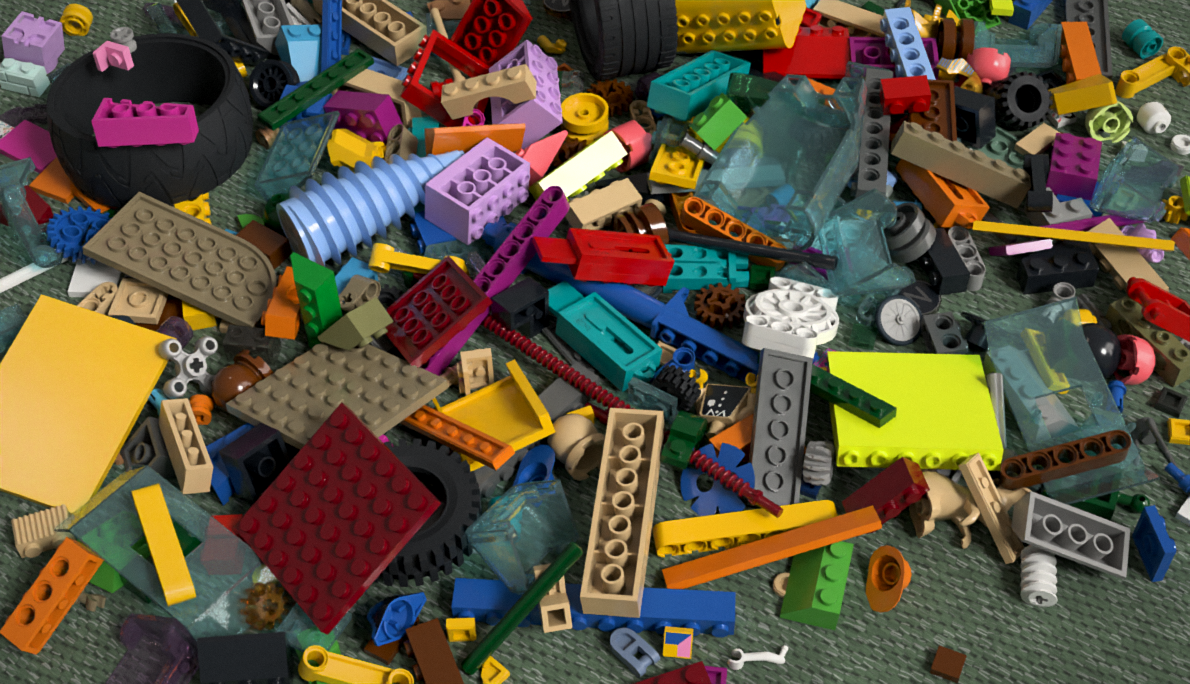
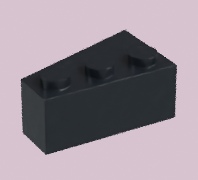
(1062, 263)

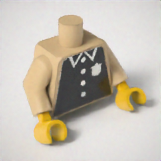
(724, 403)

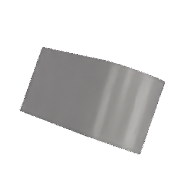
(968, 252)

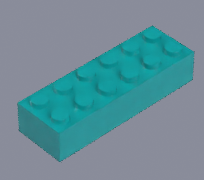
(693, 85)

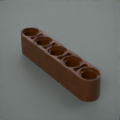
(1073, 451)

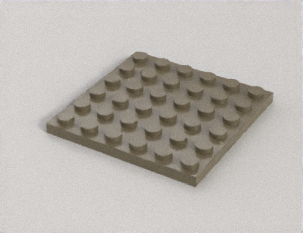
(310, 388)

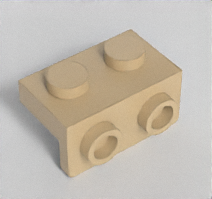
(475, 370)

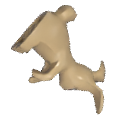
(955, 502)

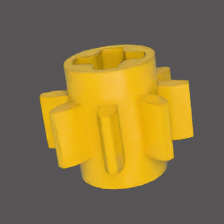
(1175, 210)

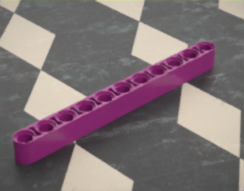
(507, 265)

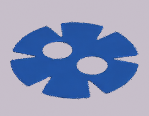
(726, 500)

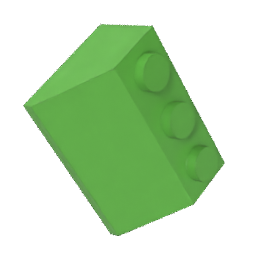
(817, 585)

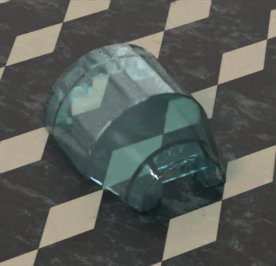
(790, 160)

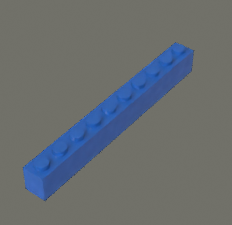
(695, 609)

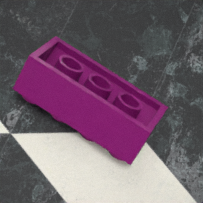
(874, 52)

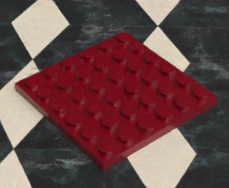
(336, 517)

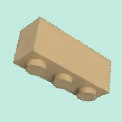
(598, 207)

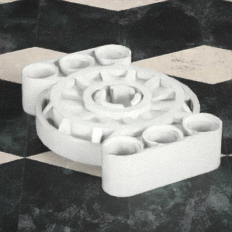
(790, 317)

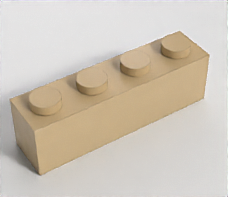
(857, 20)
(1122, 261)
(185, 446)

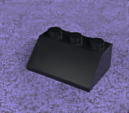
(245, 659)

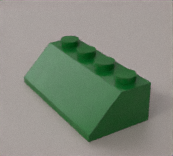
(316, 296)

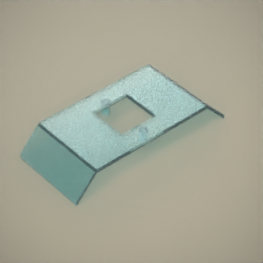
(1048, 354)
(218, 567)

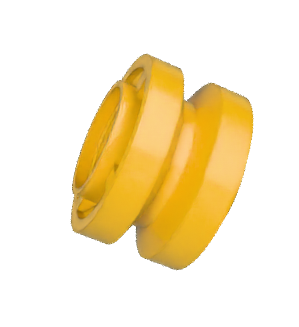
(76, 20)

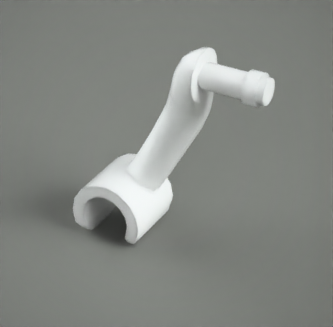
(756, 656)

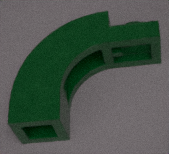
(685, 435)

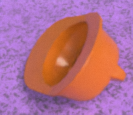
(886, 578)

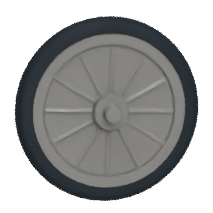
(898, 320)

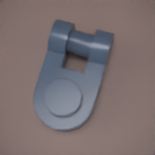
(626, 643)

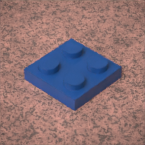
(1154, 543)

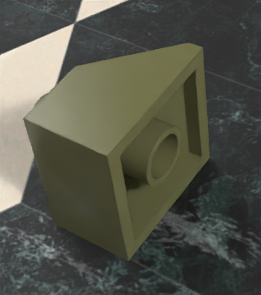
(358, 326)

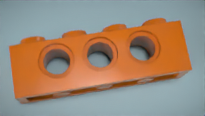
(64, 590)

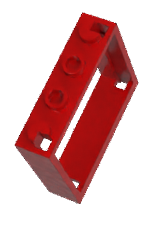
(426, 99)

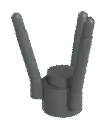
(1148, 433)

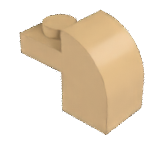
(555, 606)

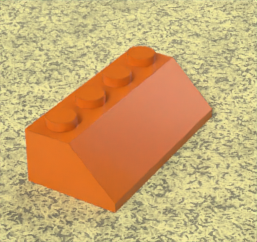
(466, 137)

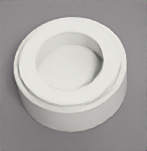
(1180, 144)

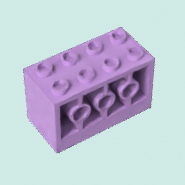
(539, 114)
(477, 190)

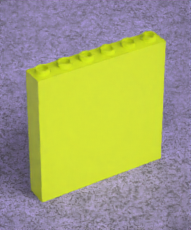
(939, 414)

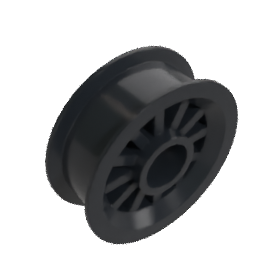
(263, 78)

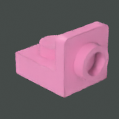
(114, 55)

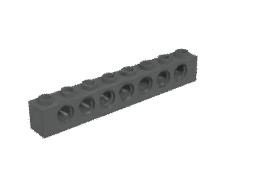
(874, 148)

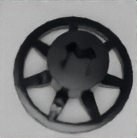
(976, 335)

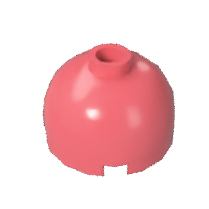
(989, 64)
(1137, 358)

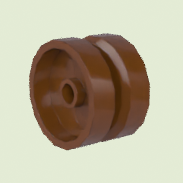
(955, 40)

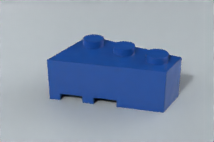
(220, 480)

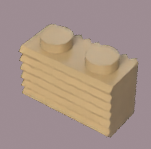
(36, 531)

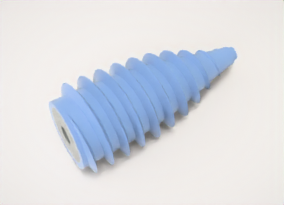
(356, 204)

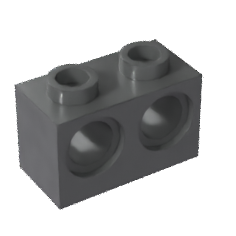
(943, 334)

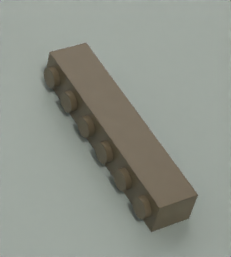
(961, 164)

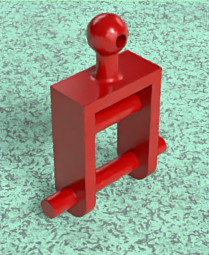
(1161, 307)

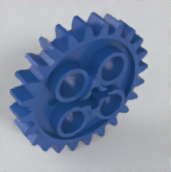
(71, 228)

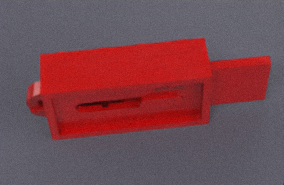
(609, 256)

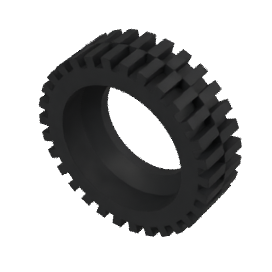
(446, 539)

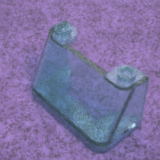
(1039, 51)
(1135, 183)
(13, 203)
(522, 530)

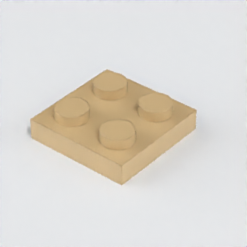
(138, 301)

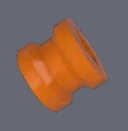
(202, 408)

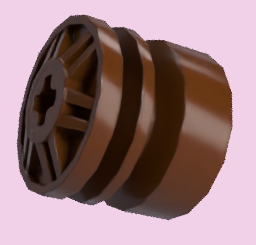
(643, 220)

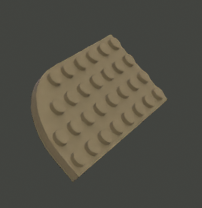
(187, 259)

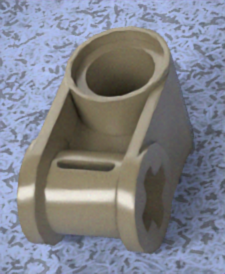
(358, 292)

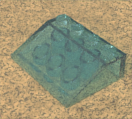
(295, 154)

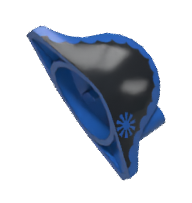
(393, 616)

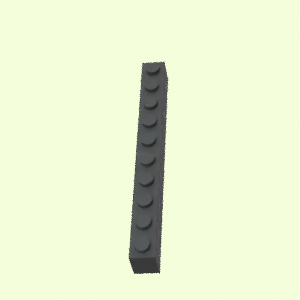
(558, 401)

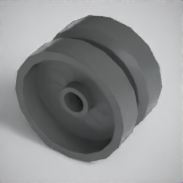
(910, 234)

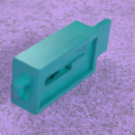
(603, 336)

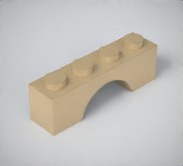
(512, 84)

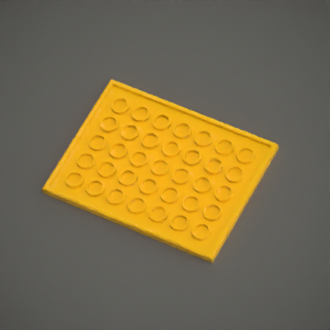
(71, 400)

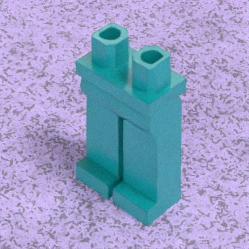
(700, 266)

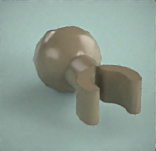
(91, 600)

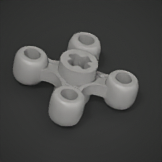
(182, 365)

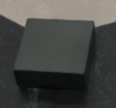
(1170, 402)

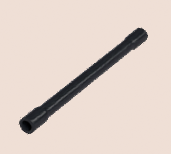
(816, 260)

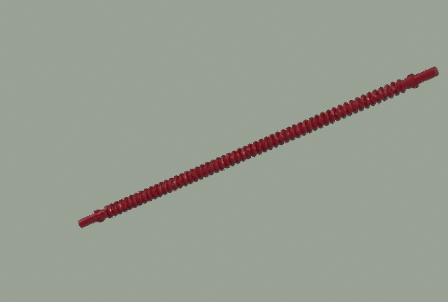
(607, 399)

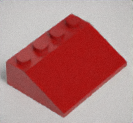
(492, 28)
(815, 53)

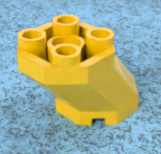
(347, 148)

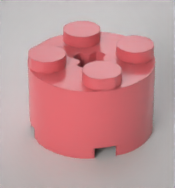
(635, 142)

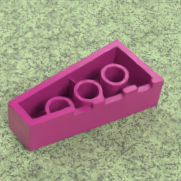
(144, 124)

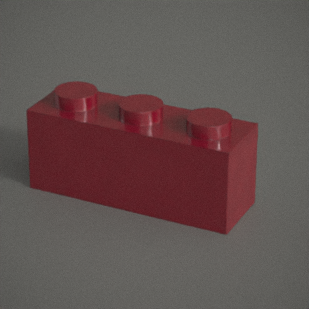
(890, 490)

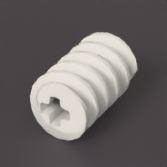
(1038, 577)

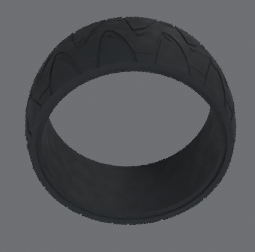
(163, 71)

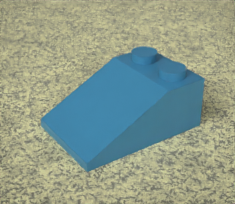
(301, 48)

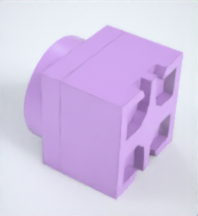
(34, 41)

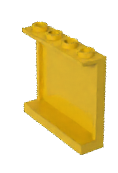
(503, 411)

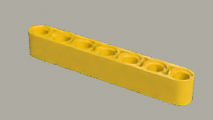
(735, 528)

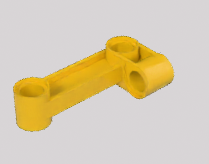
(1173, 63)
(384, 258)
(346, 670)

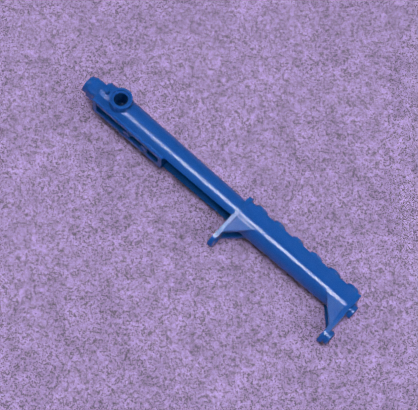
(667, 321)

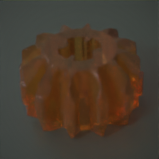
(255, 603)

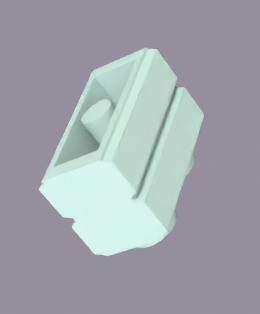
(23, 77)

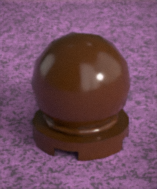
(238, 377)

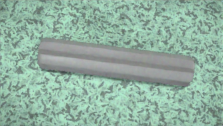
(996, 392)

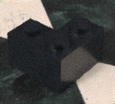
(522, 307)

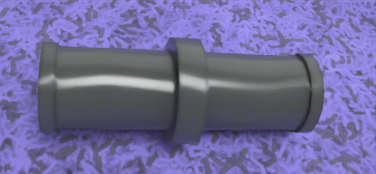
(700, 149)

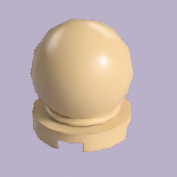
(577, 445)

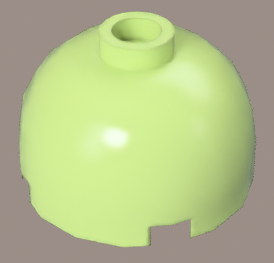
(1112, 119)

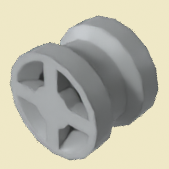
(124, 36)

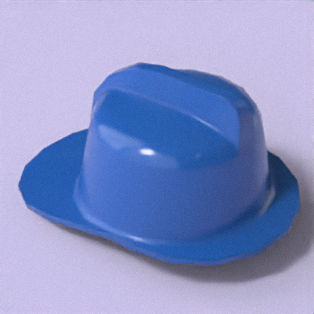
(536, 465)

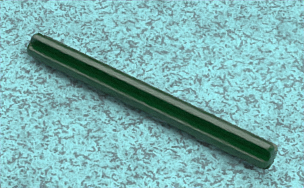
(522, 608)

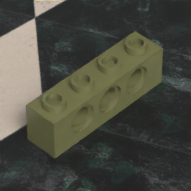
(1171, 356)

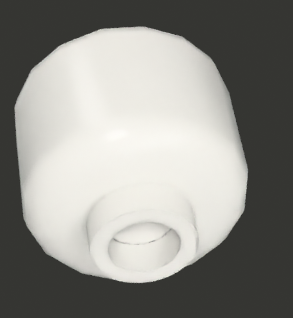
(1153, 118)

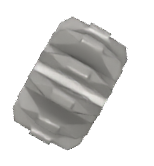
(818, 463)

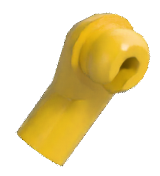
(549, 47)

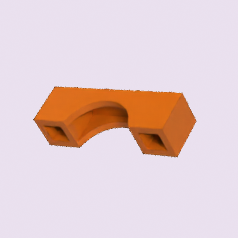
(283, 311)

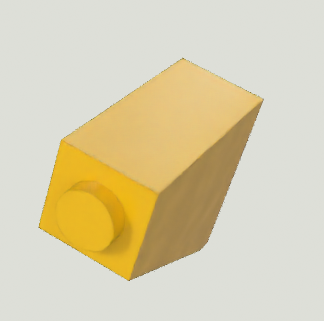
(1083, 95)

